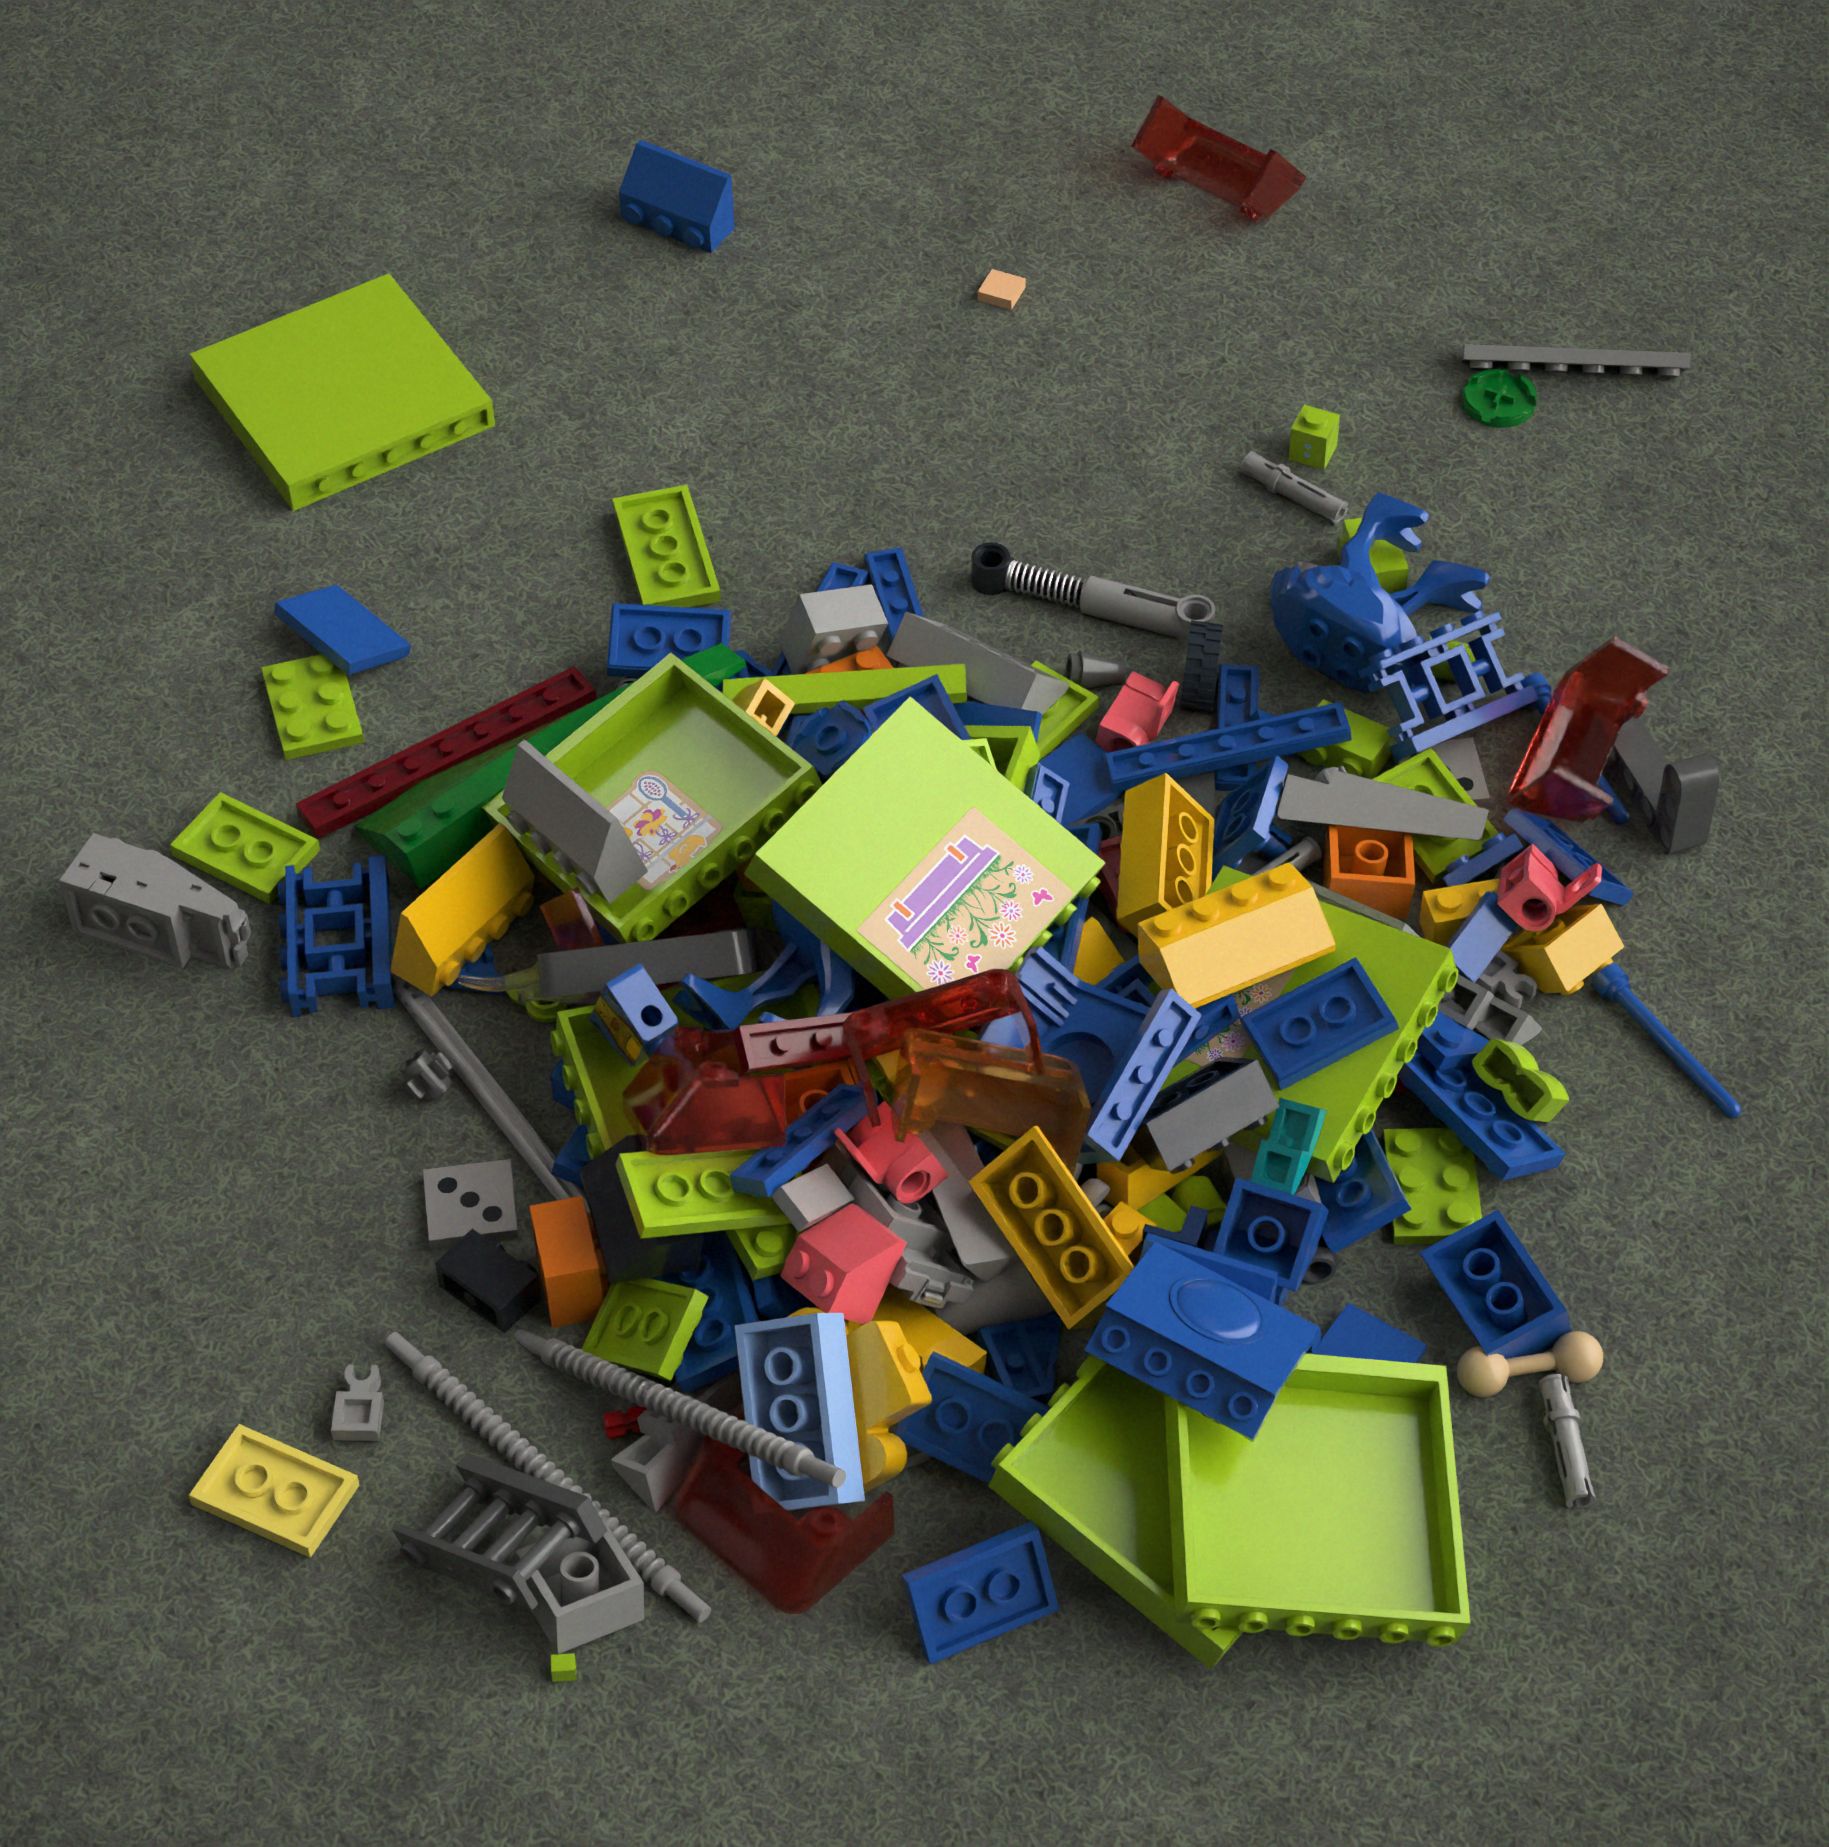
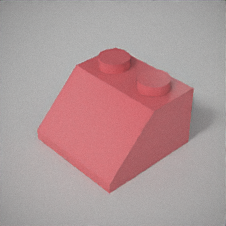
(844, 1263)

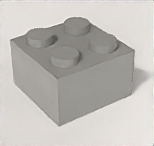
(831, 627)
(585, 1591)

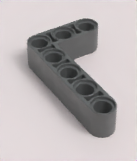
(1672, 796)
(663, 959)

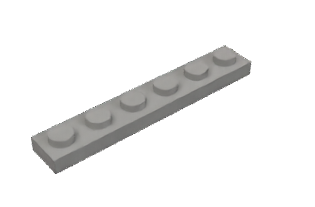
(1591, 359)

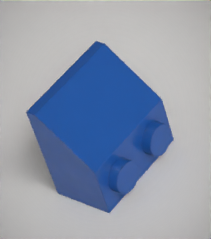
(1271, 1230)

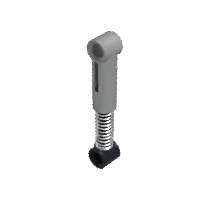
(996, 572)

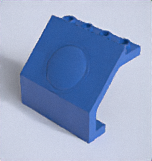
(1115, 1042)
(1202, 1339)

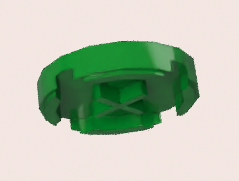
(1499, 398)

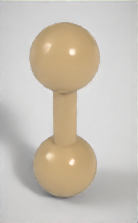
(1573, 1355)

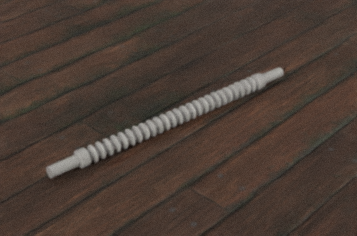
(429, 1372)
(681, 1408)

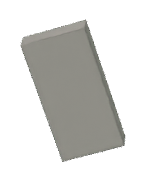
(812, 1197)

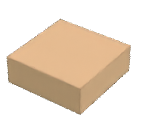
(1001, 289)

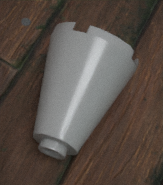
(1002, 1300)

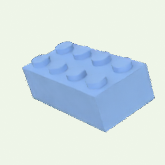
(802, 1391)

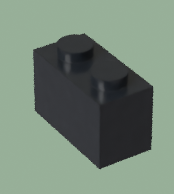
(489, 1280)

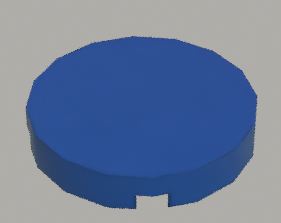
(831, 738)

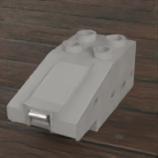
(151, 906)
(927, 1266)

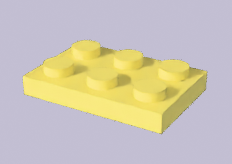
(274, 1490)

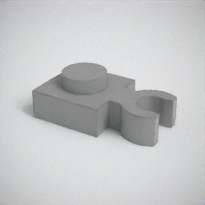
(1503, 977)
(359, 1411)

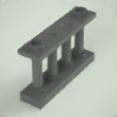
(507, 1493)

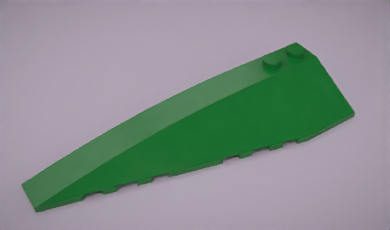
(444, 815)

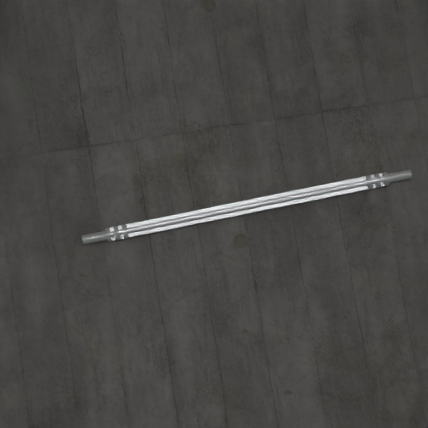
(484, 1088)

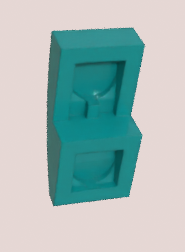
(1289, 1146)

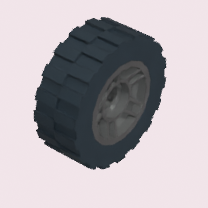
(1201, 666)

